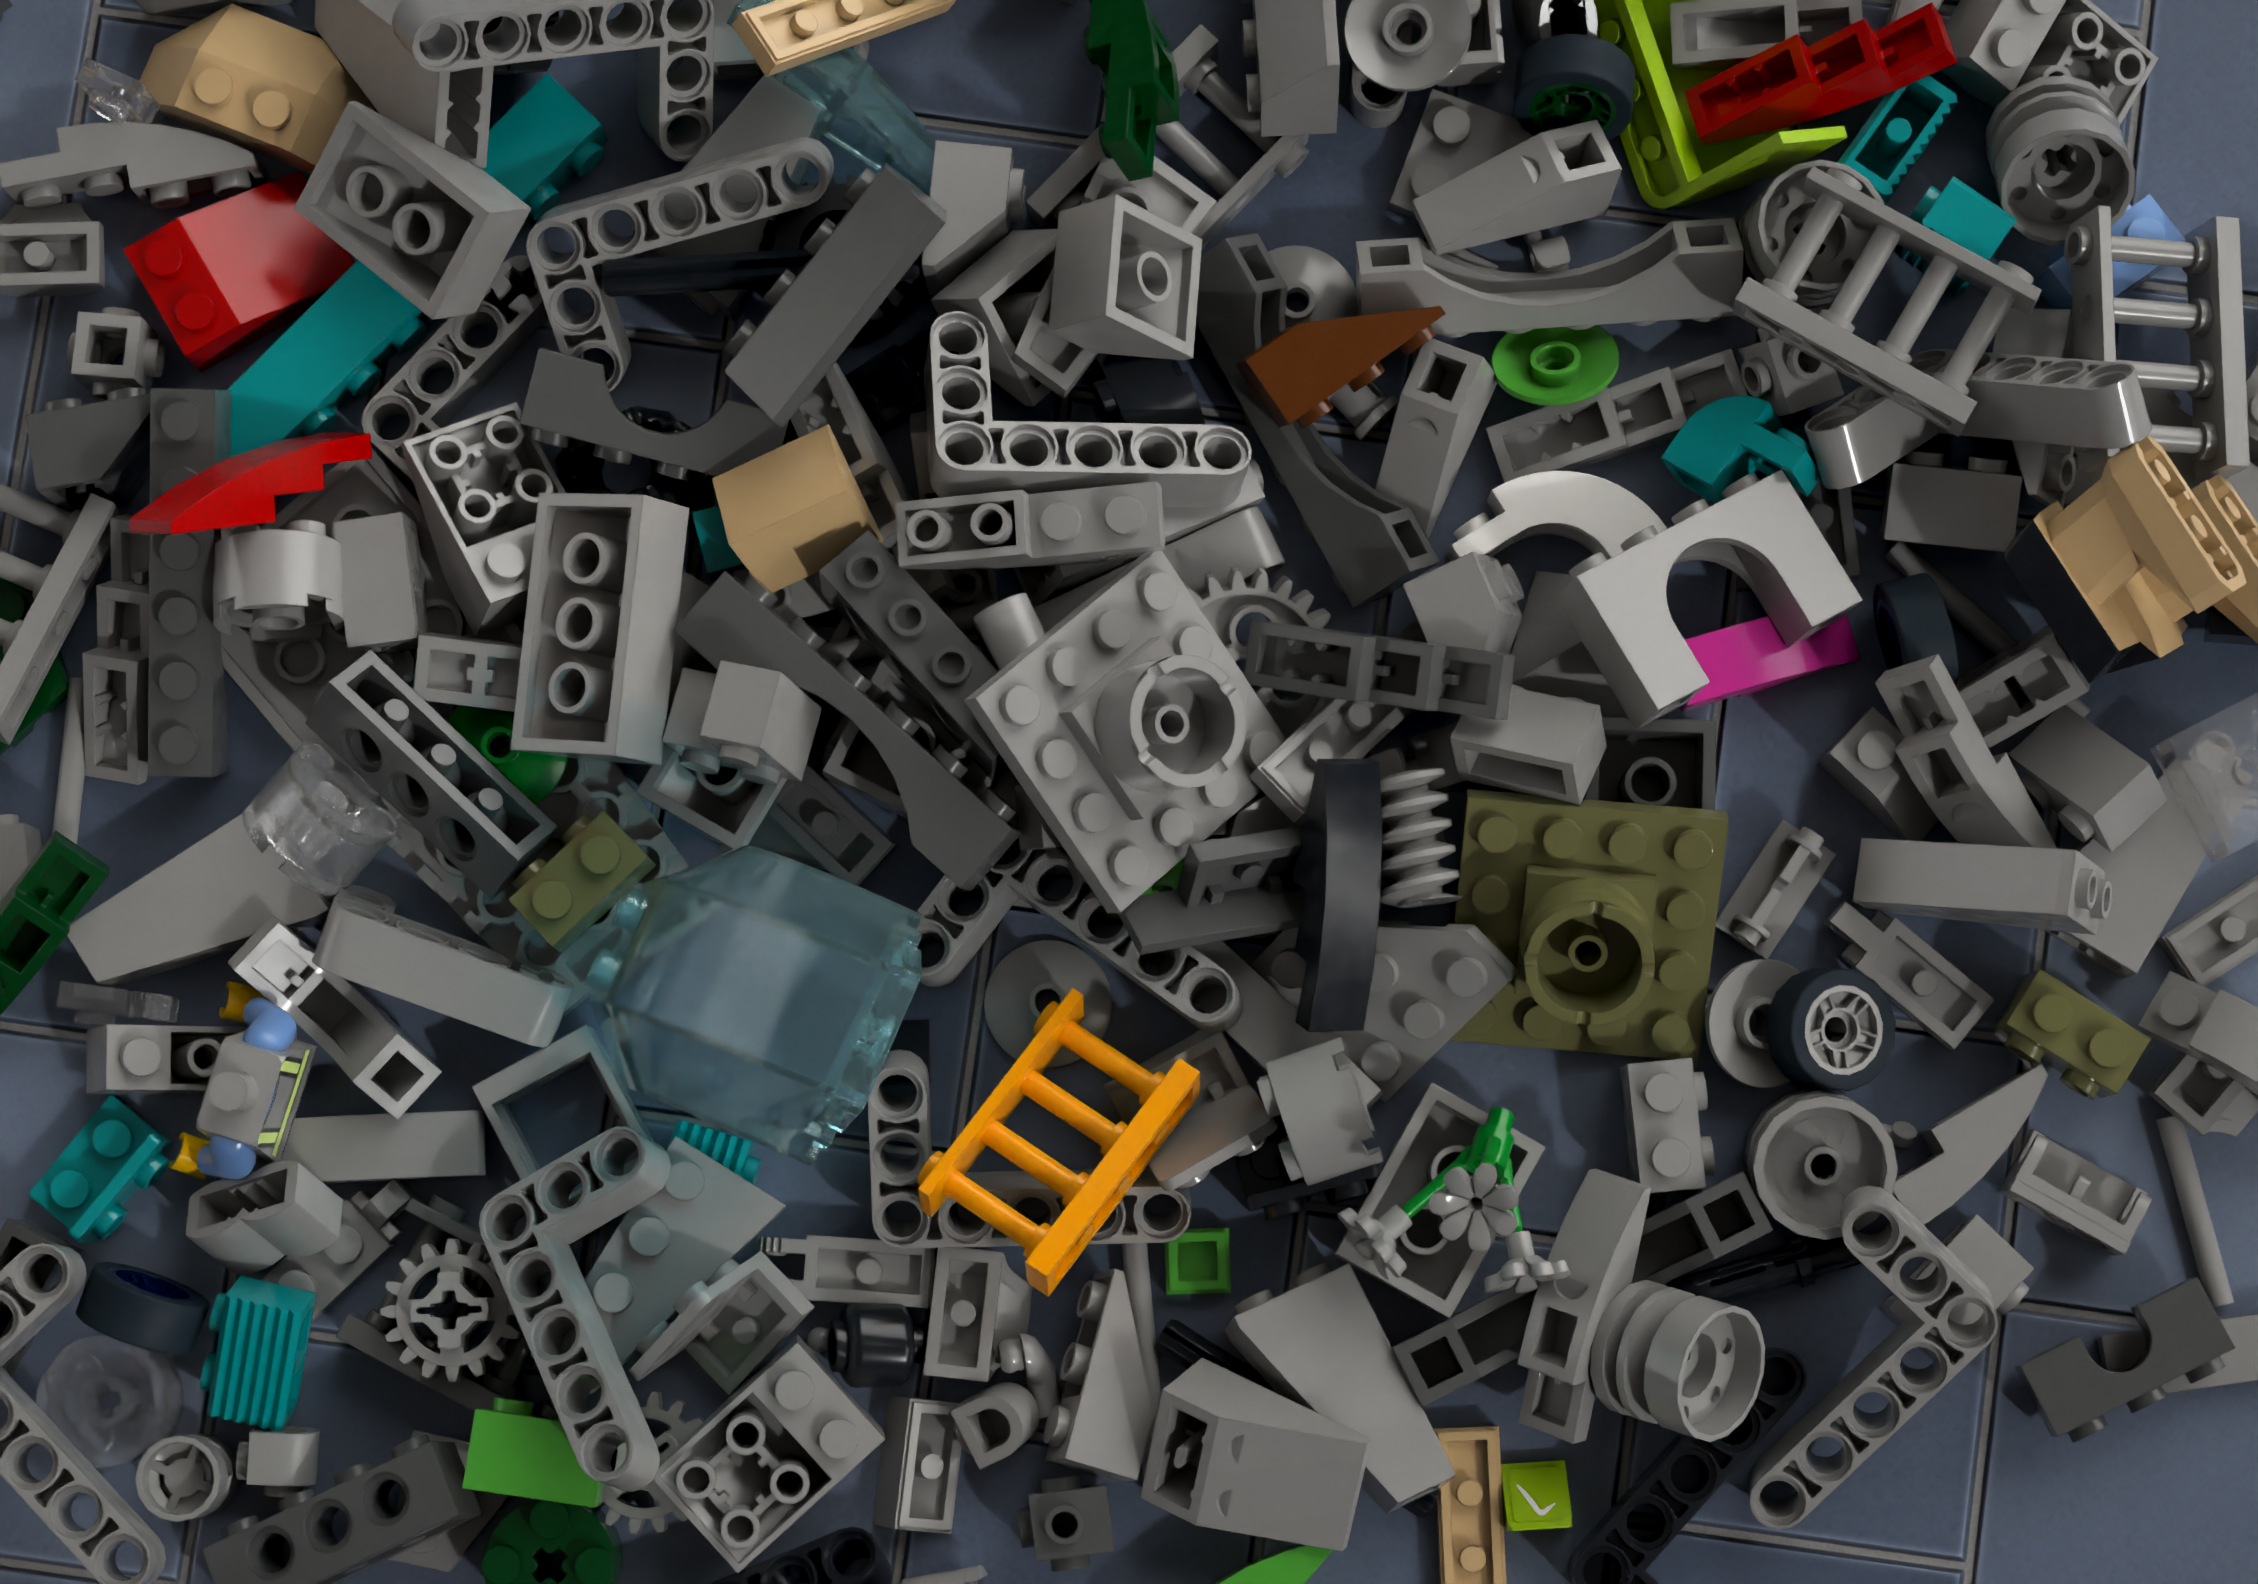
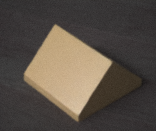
(793, 509)

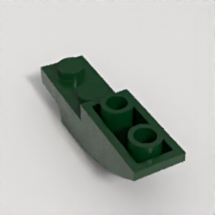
(1136, 81)
(41, 908)

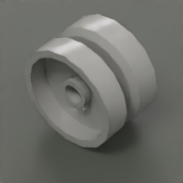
(1792, 1135)

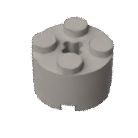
(278, 581)
(1320, 1113)

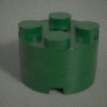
(549, 1526)

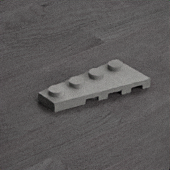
(1165, 194)
(672, 1243)

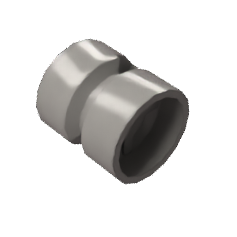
(186, 1477)

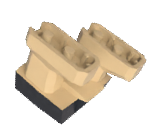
(2137, 559)

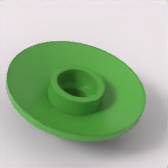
(1555, 364)

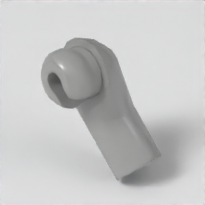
(1039, 1370)

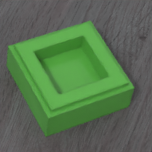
(1198, 1262)

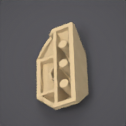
(253, 85)

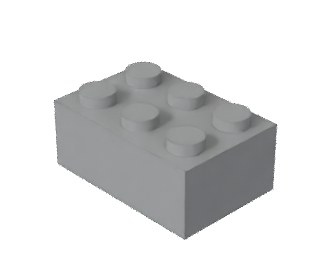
(1429, 1142)

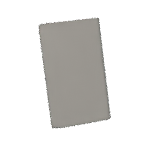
(918, 1466)

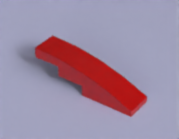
(1806, 83)
(244, 486)

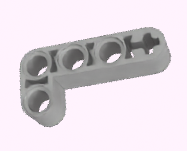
(450, 350)
(439, 970)

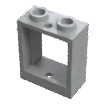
(539, 1069)

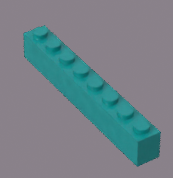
(363, 320)

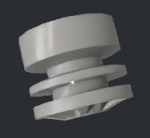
(2058, 156)
(1775, 221)
(1677, 1360)

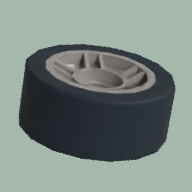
(1856, 1016)

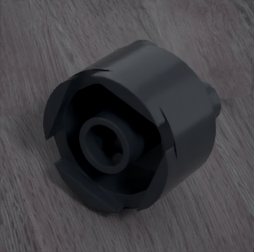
(1142, 391)

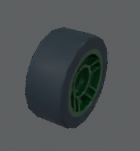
(1574, 82)

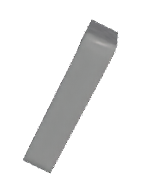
(583, 31)
(655, 229)
(2016, 400)
(1059, 446)
(1235, 541)
(1077, 917)
(897, 1180)
(568, 1302)
(1881, 1369)
(31, 1426)

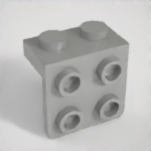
(1220, 1124)
(728, 1322)

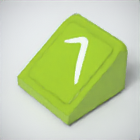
(1535, 1495)

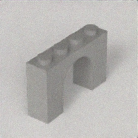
(1756, 533)

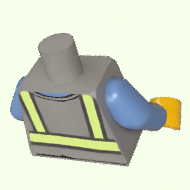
(250, 1091)

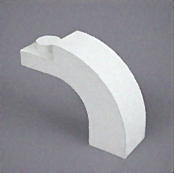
(1557, 504)

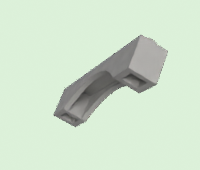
(1674, 275)

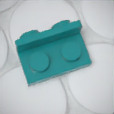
(102, 1171)

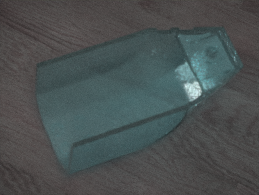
(756, 995)

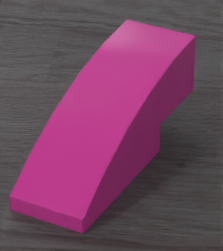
(1756, 658)

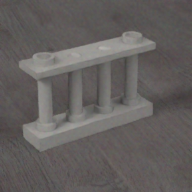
(1195, 72)
(2210, 319)
(1885, 365)
(57, 590)

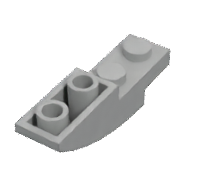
(156, 160)
(1030, 529)
(1951, 764)
(1601, 1250)

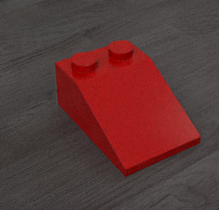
(237, 269)

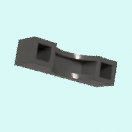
(573, 400)

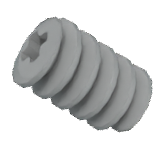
(1413, 840)

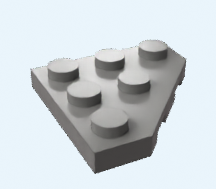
(1419, 996)

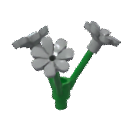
(1471, 1206)

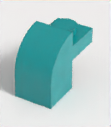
(1735, 440)

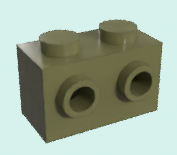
(580, 880)
(2071, 1035)

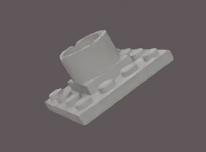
(1129, 729)

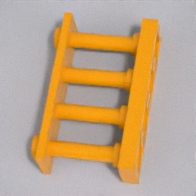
(1086, 1197)

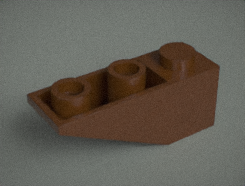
(1317, 358)

